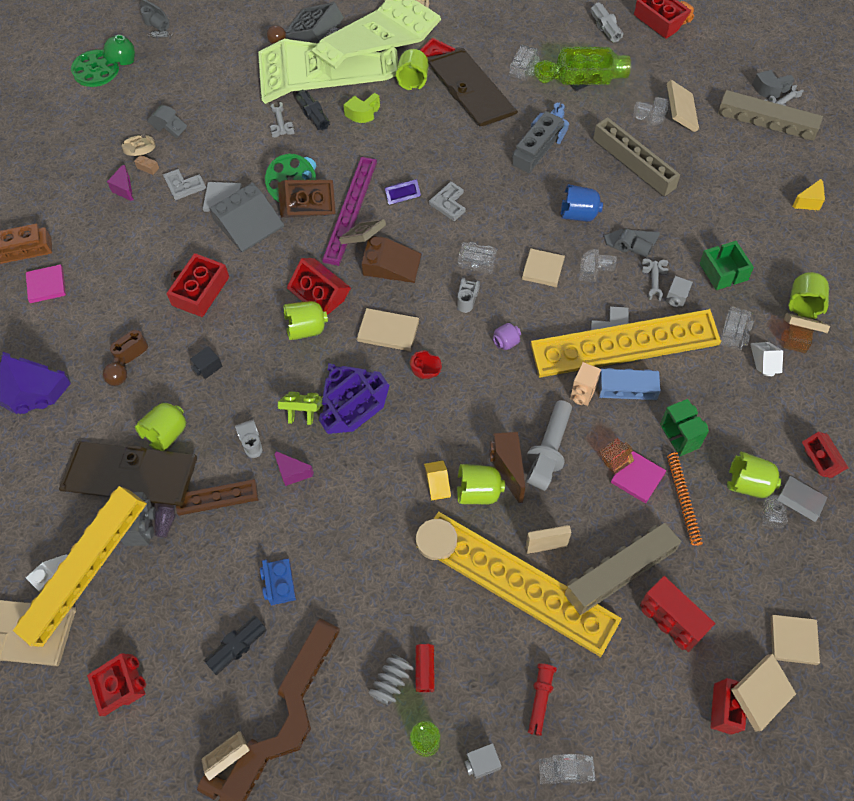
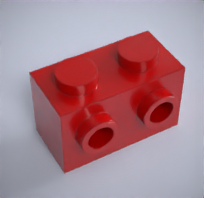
(824, 455)
(726, 711)

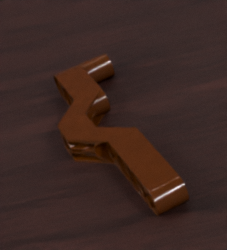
(295, 728)

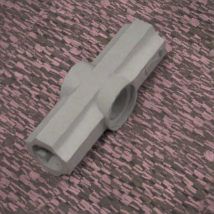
(606, 22)

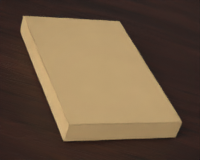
(682, 106)
(388, 329)
(763, 692)

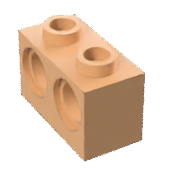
(585, 384)

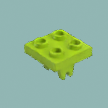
(295, 401)

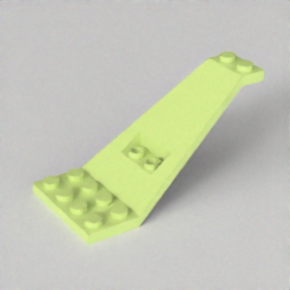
(399, 20)
(294, 67)

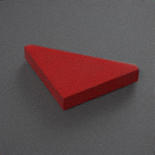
(435, 47)

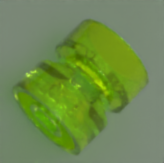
(425, 739)

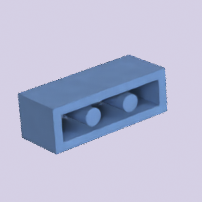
(629, 384)

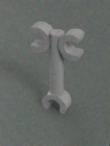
(786, 98)
(281, 128)
(655, 269)

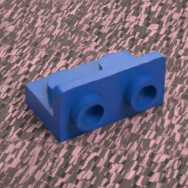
(278, 581)

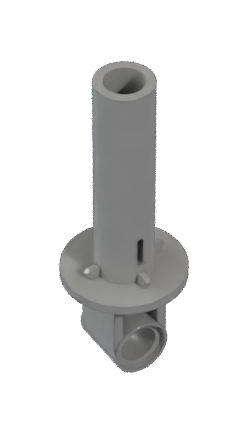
(546, 458)

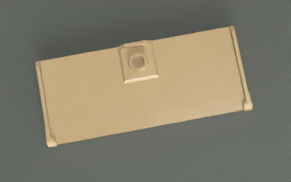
(17, 650)

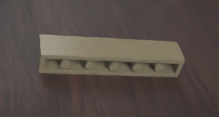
(770, 115)
(636, 157)
(622, 568)

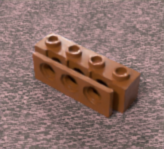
(24, 245)

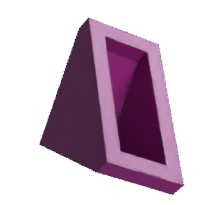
(121, 184)
(292, 469)

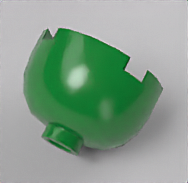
(119, 50)

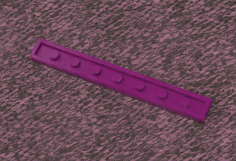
(349, 210)

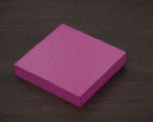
(45, 283)
(639, 478)

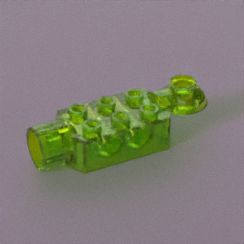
(584, 66)

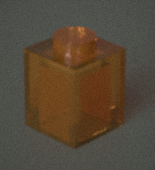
(797, 338)
(617, 455)

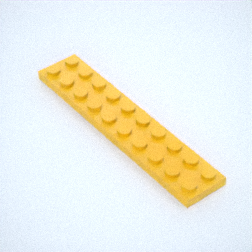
(625, 343)
(528, 589)

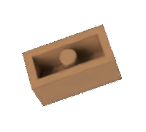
(146, 164)

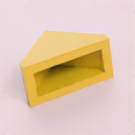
(811, 198)
(437, 480)

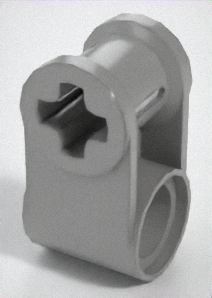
(467, 294)
(249, 436)

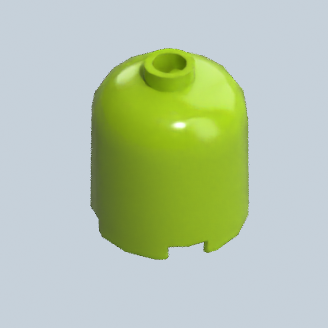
(412, 69)
(809, 295)
(304, 319)
(162, 425)
(753, 476)
(479, 484)

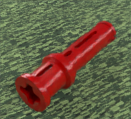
(543, 687)

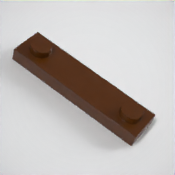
(219, 497)

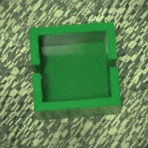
(729, 268)
(683, 419)

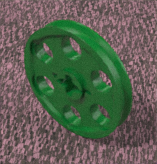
(94, 68)
(287, 171)

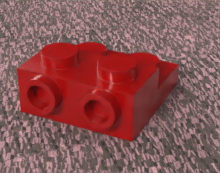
(116, 683)

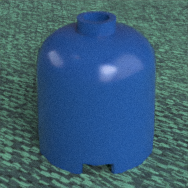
(581, 204)

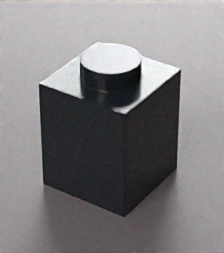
(205, 363)

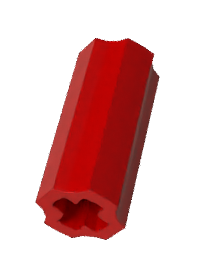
(425, 668)

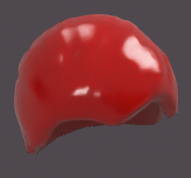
(425, 365)

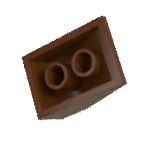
(306, 198)
(390, 260)
(507, 459)

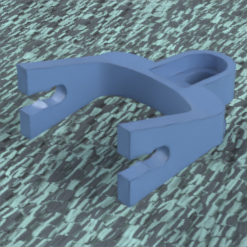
(558, 111)

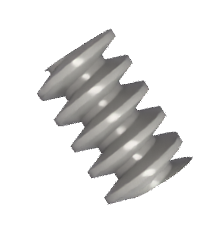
(390, 679)

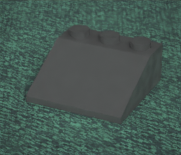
(314, 23)
(246, 217)

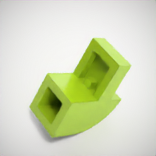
(362, 111)

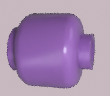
(506, 336)

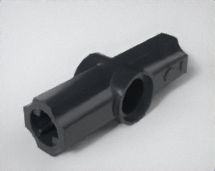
(312, 110)
(235, 644)

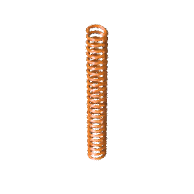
(681, 482)

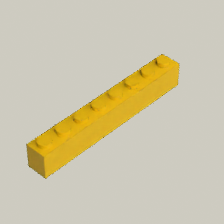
(79, 567)

